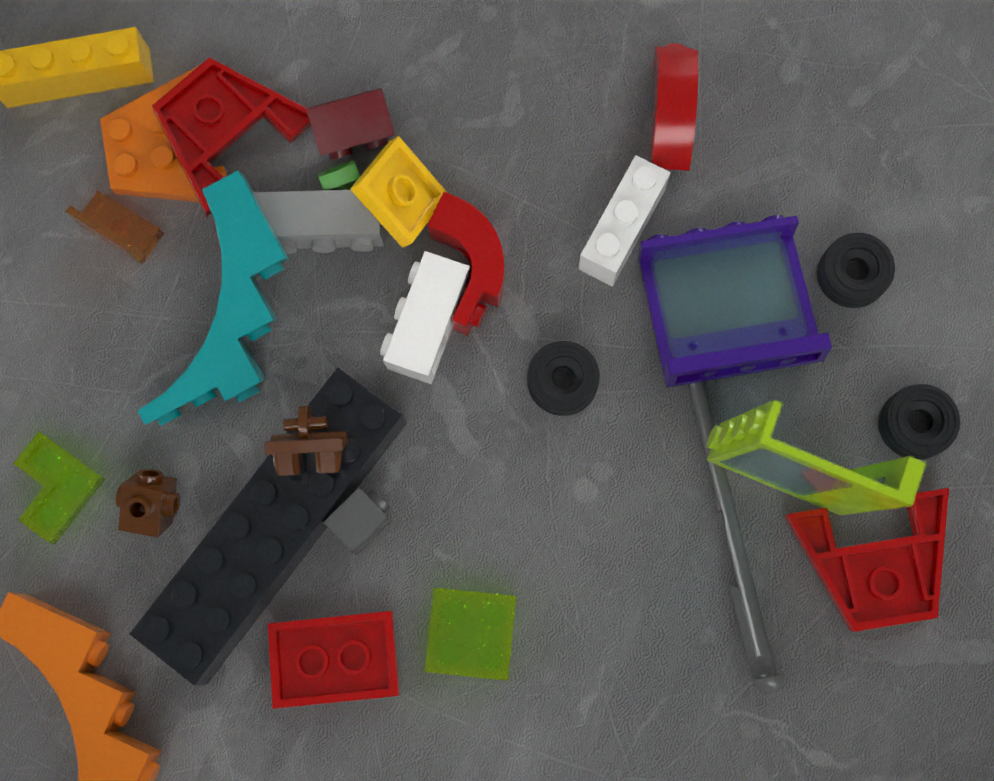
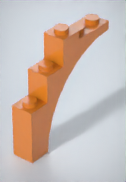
(95, 706)

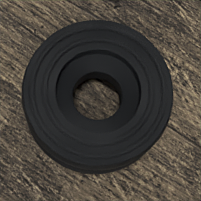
(871, 254)
(569, 356)
(942, 417)

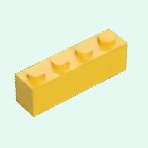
(74, 67)

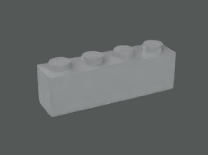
(321, 220)

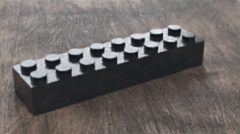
(263, 538)

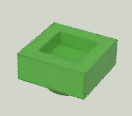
(339, 177)

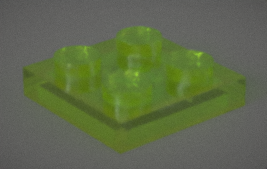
(470, 634)

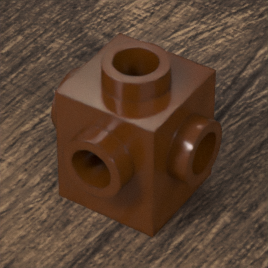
(147, 503)

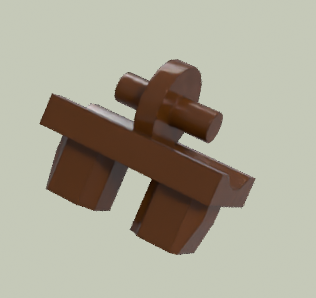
(288, 447)

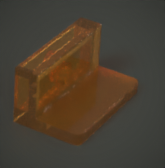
(117, 226)

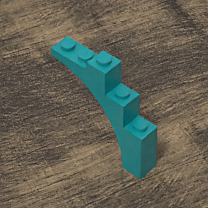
(247, 251)

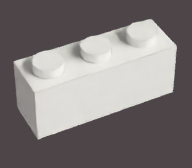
(623, 220)
(425, 317)

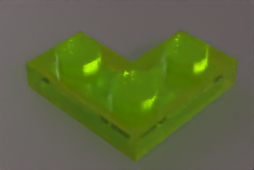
(66, 487)

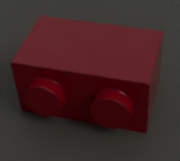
(351, 123)

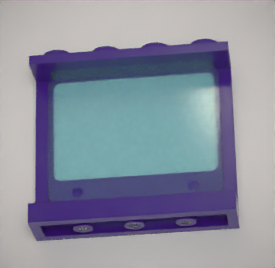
(729, 301)

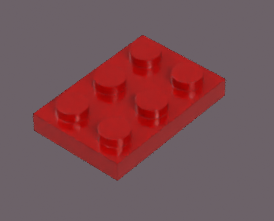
(333, 659)

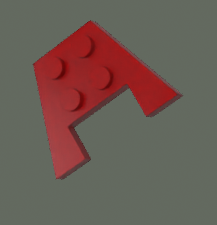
(213, 111)
(884, 579)

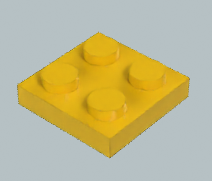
(399, 191)

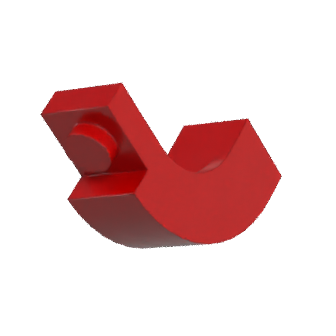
(674, 106)
(472, 234)

